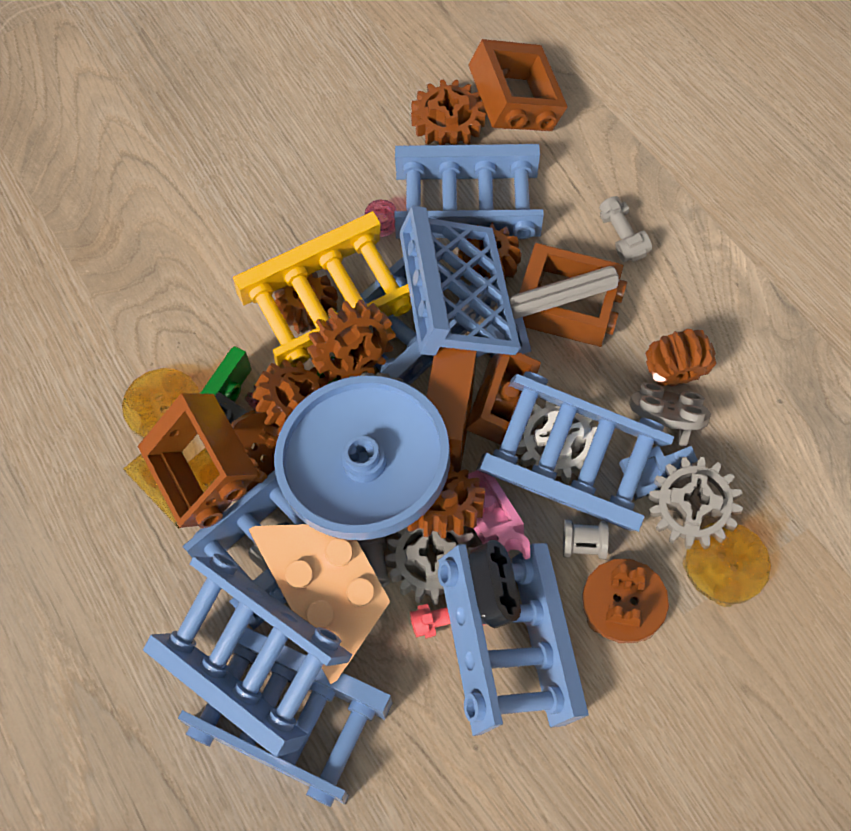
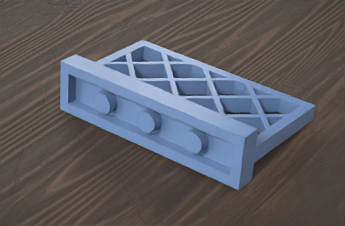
(428, 281)

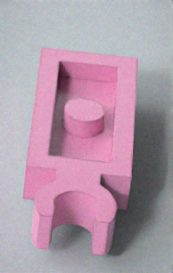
(500, 518)

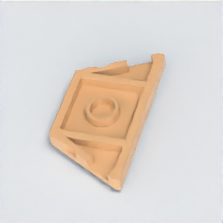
(324, 582)

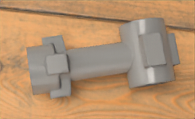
(631, 245)

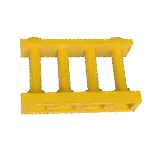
(296, 264)

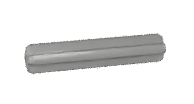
(564, 292)

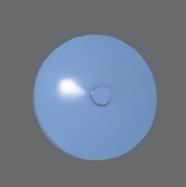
(362, 457)

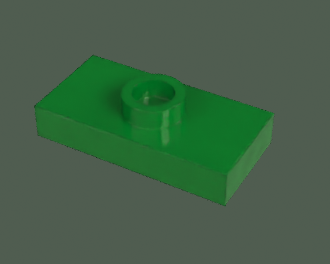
(229, 375)

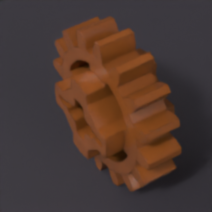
(448, 114)
(351, 341)
(283, 388)
(456, 506)

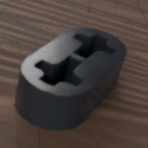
(494, 584)

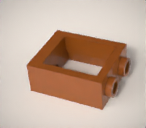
(513, 60)
(563, 321)
(452, 394)
(163, 454)

